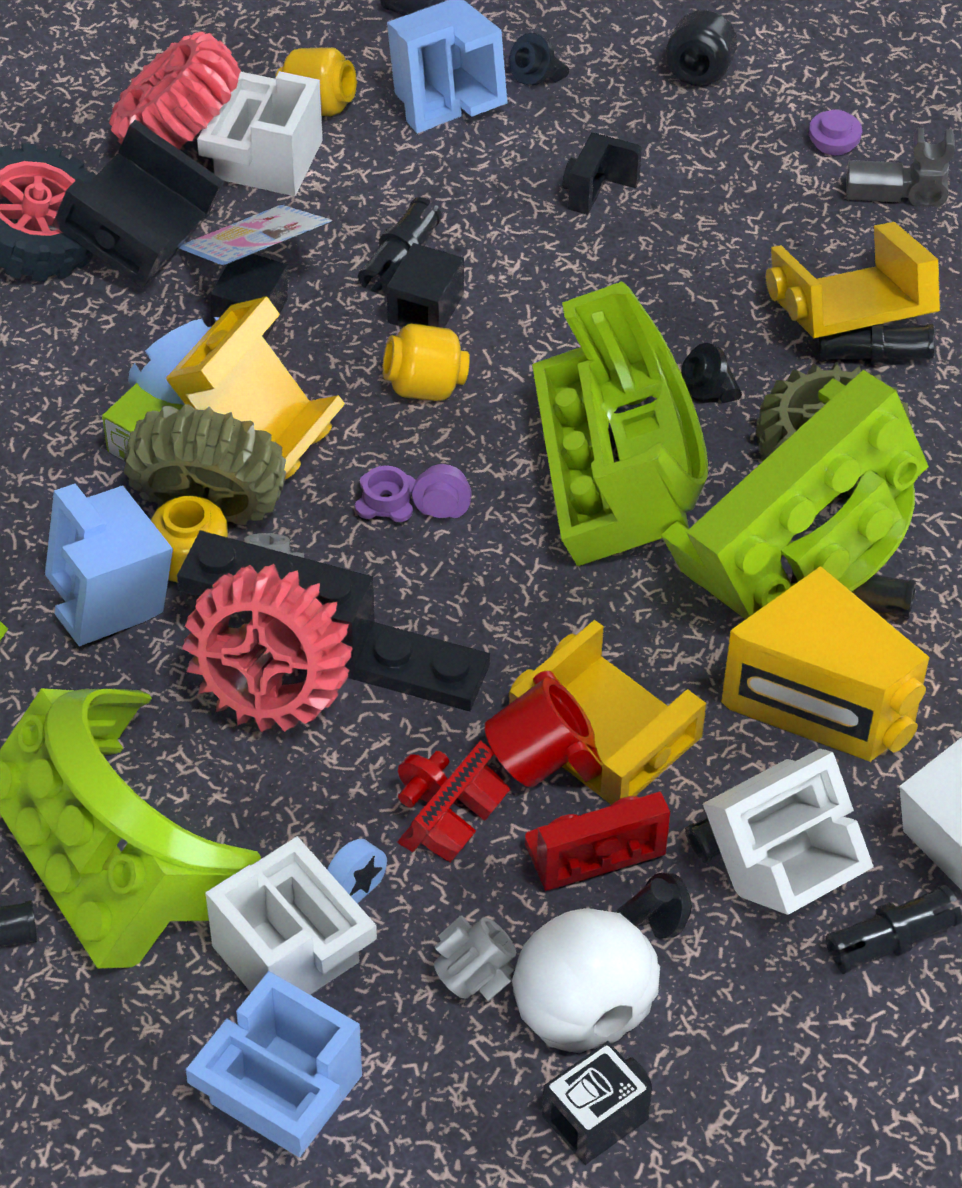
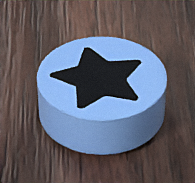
(358, 868)

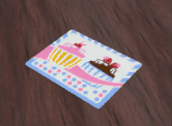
(253, 234)

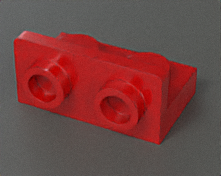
(599, 840)

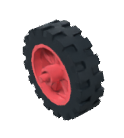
(29, 244)

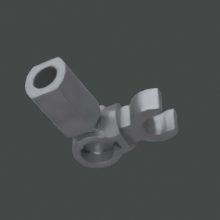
(922, 182)

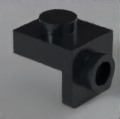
(600, 161)

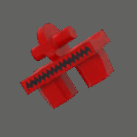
(437, 824)

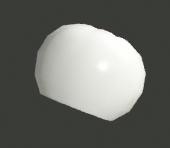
(585, 979)

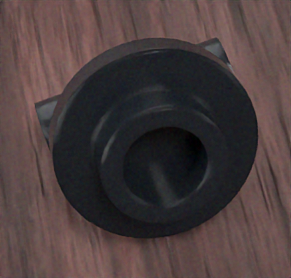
(534, 60)
(709, 374)
(662, 904)

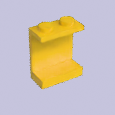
(895, 289)
(242, 375)
(631, 726)

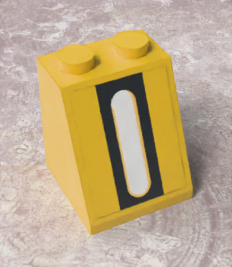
(826, 670)

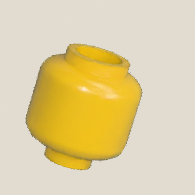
(329, 66)
(425, 362)
(180, 523)

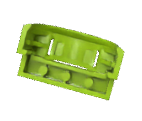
(659, 445)
(742, 538)
(74, 811)

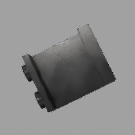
(139, 205)

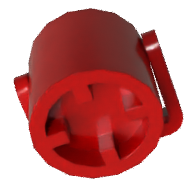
(543, 734)

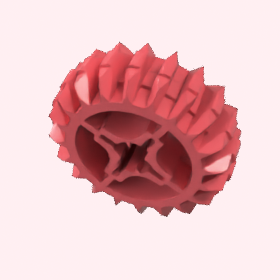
(179, 90)
(285, 634)

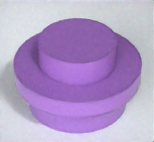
(835, 132)
(442, 492)

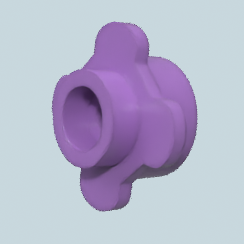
(386, 481)

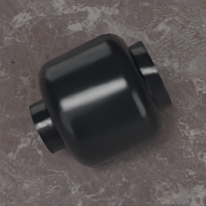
(701, 48)

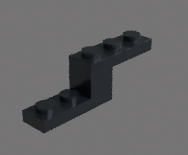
(380, 652)

